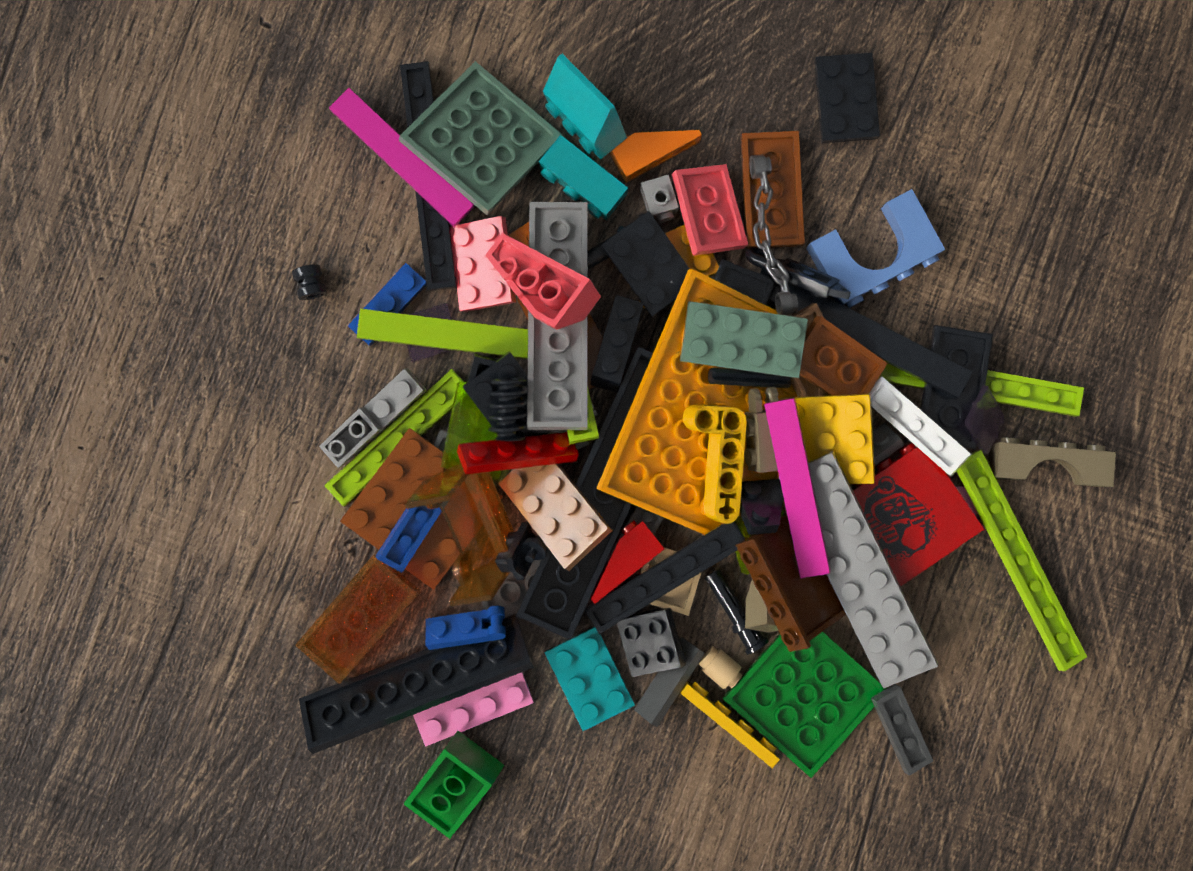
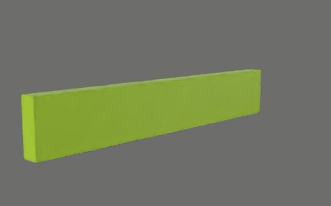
(442, 333)
(419, 417)

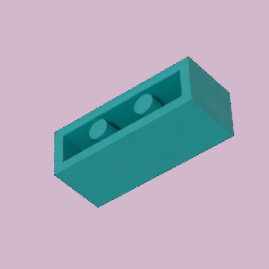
(582, 178)

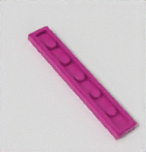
(406, 164)
(797, 487)

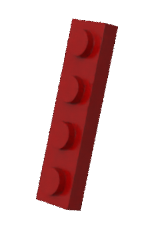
(506, 455)

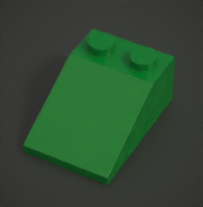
(454, 784)

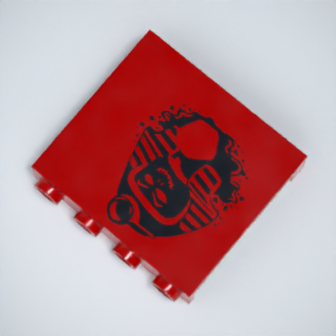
(915, 512)

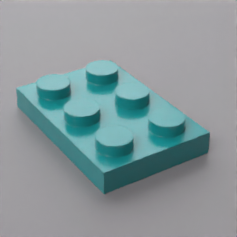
(589, 678)

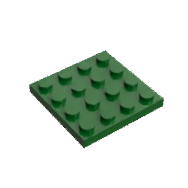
(805, 699)

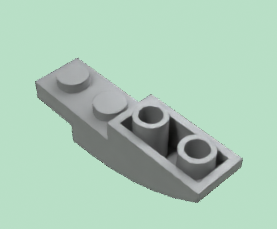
(373, 418)

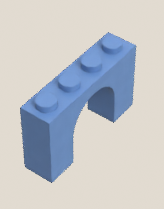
(916, 246)

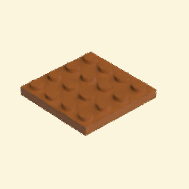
(384, 501)

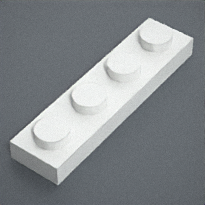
(918, 427)

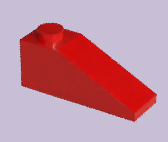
(629, 555)

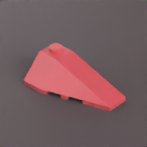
(542, 284)

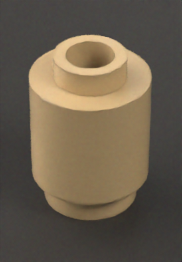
(720, 667)

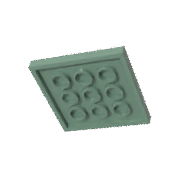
(480, 137)

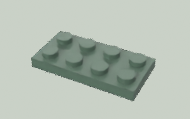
(743, 339)

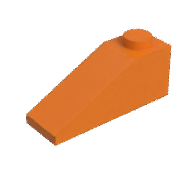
(649, 149)

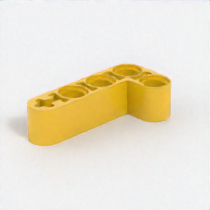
(718, 463)

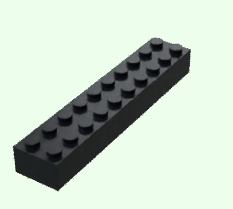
(559, 595)

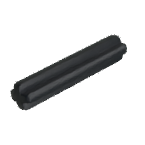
(746, 378)

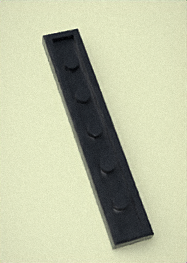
(665, 576)

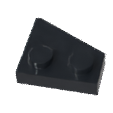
(761, 505)

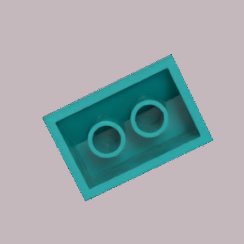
(583, 109)

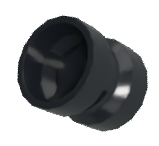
(309, 282)

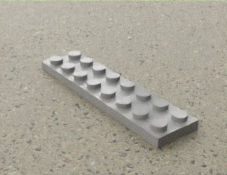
(558, 356)
(867, 581)

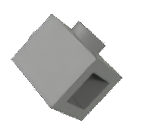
(659, 198)

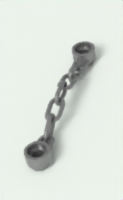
(785, 301)

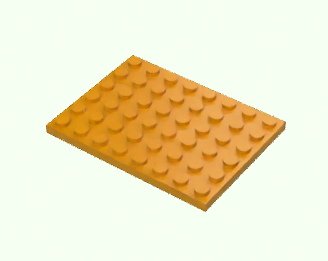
(655, 455)

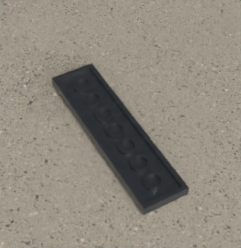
(410, 687)

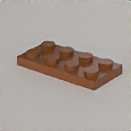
(786, 206)

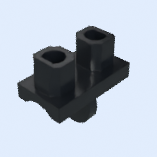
(522, 551)

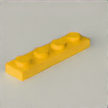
(739, 730)

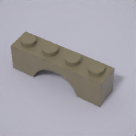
(1087, 467)

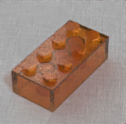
(358, 619)

